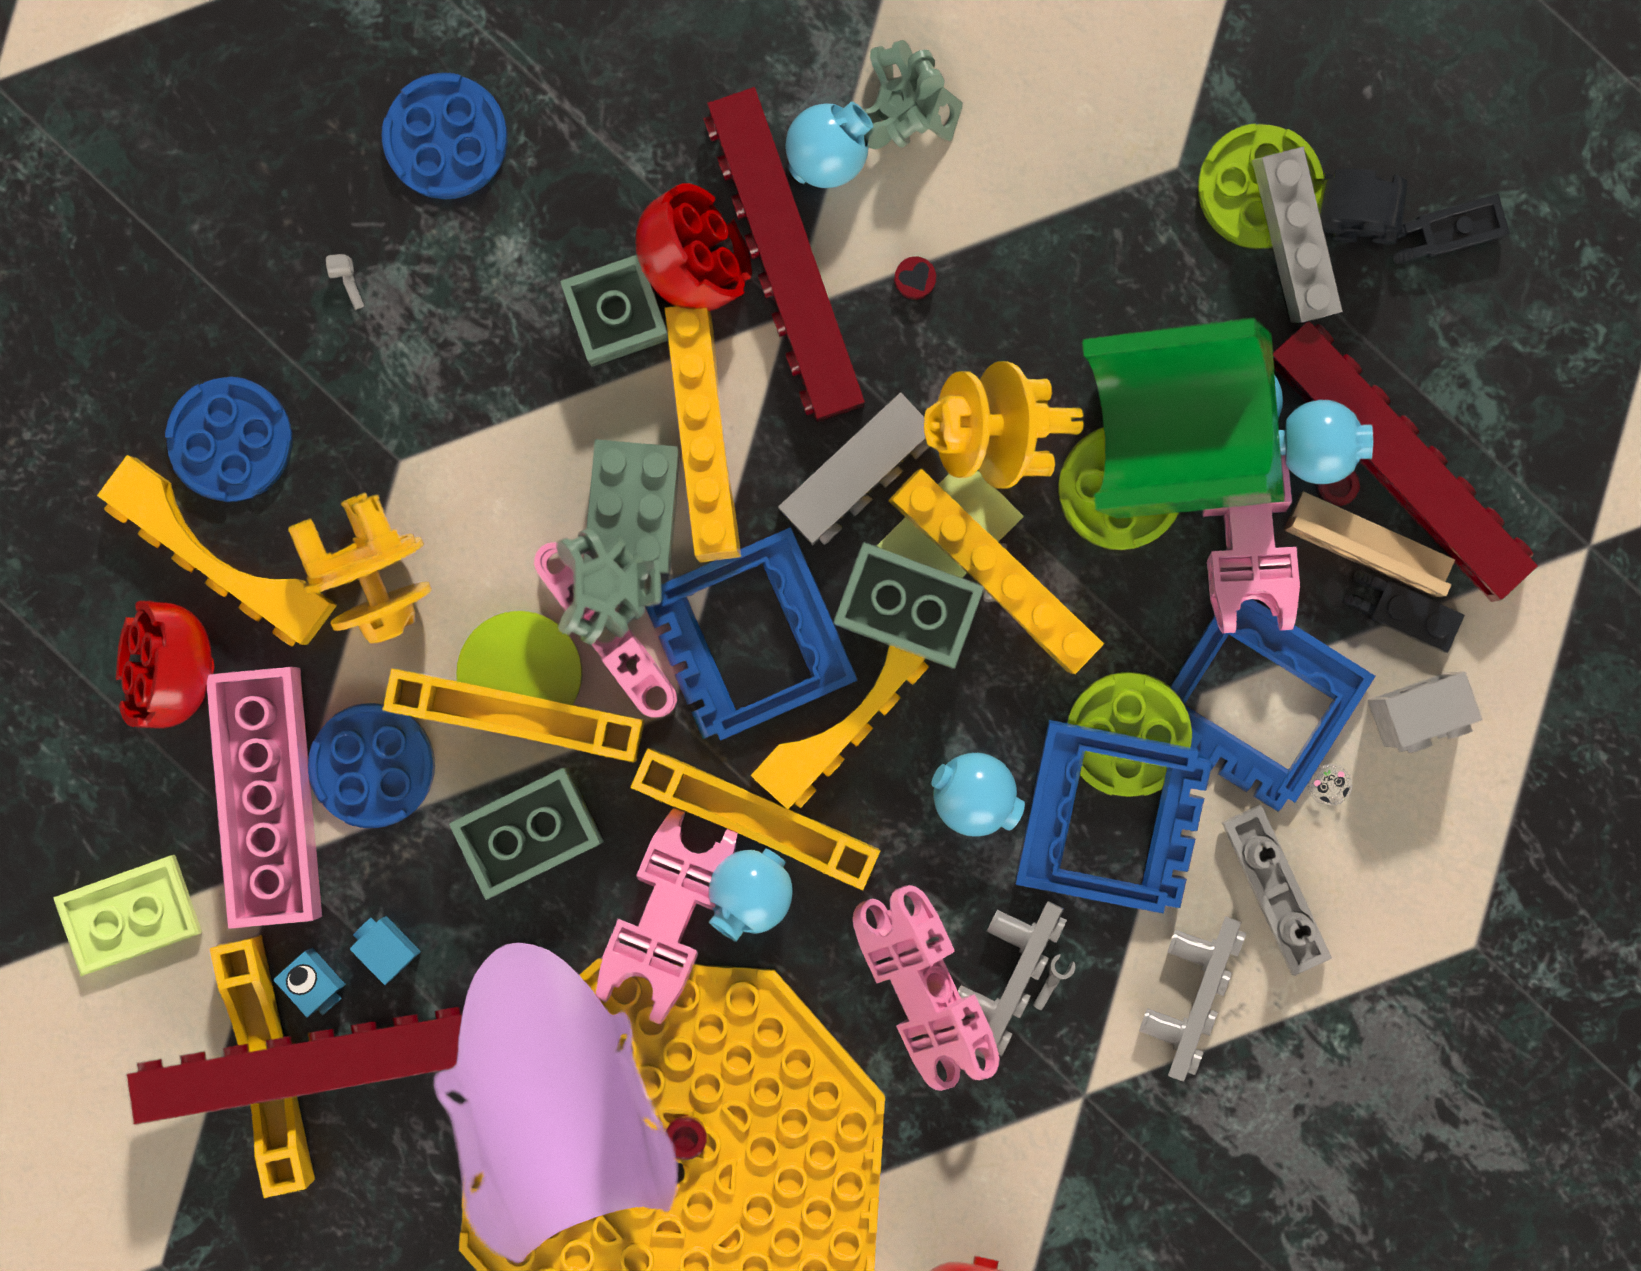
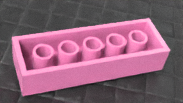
(264, 797)

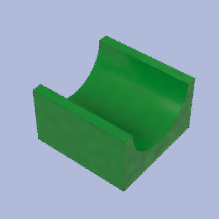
(1187, 419)

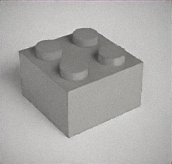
(1425, 710)

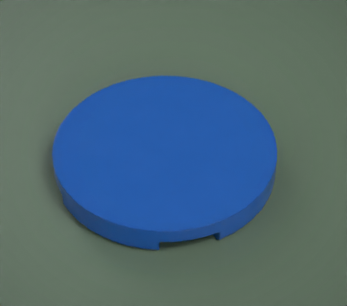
(444, 136)
(229, 439)
(371, 766)

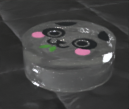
(1330, 784)

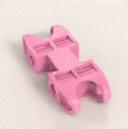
(1252, 563)
(617, 652)
(664, 917)
(925, 988)

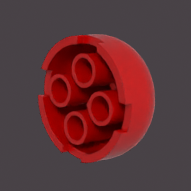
(675, 251)
(172, 669)

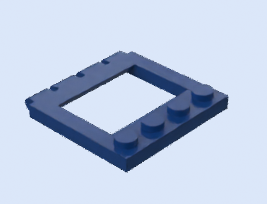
(805, 615)
(1302, 657)
(1053, 808)

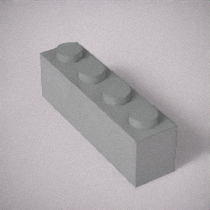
(1297, 235)
(856, 470)

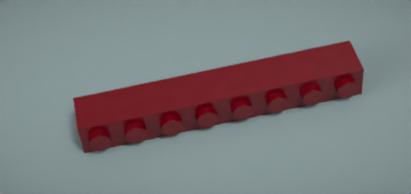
(785, 255)
(1406, 466)
(294, 1069)

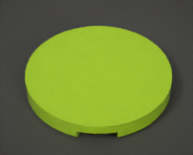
(1230, 187)
(1079, 480)
(522, 656)
(1133, 707)

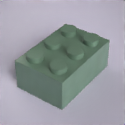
(635, 497)
(908, 605)
(526, 832)

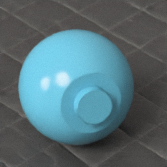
(828, 144)
(1324, 442)
(976, 795)
(749, 893)

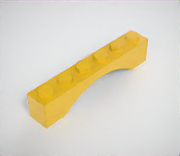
(702, 434)
(149, 502)
(997, 571)
(513, 714)
(796, 765)
(755, 818)
(252, 1008)

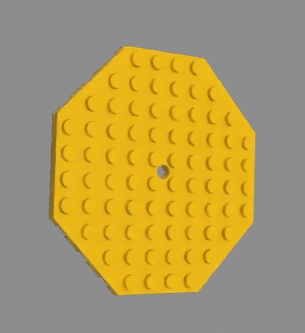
(786, 1150)

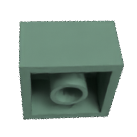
(614, 311)

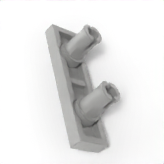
(1276, 890)
(1032, 943)
(1186, 1033)

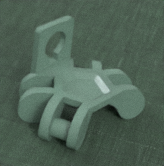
(910, 100)
(605, 585)

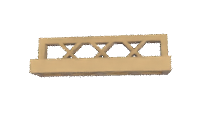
(1370, 545)

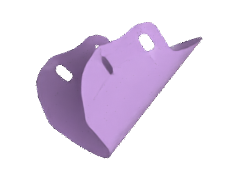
(549, 1105)

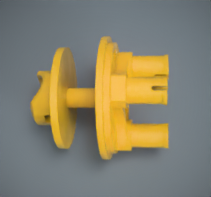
(996, 425)
(373, 549)

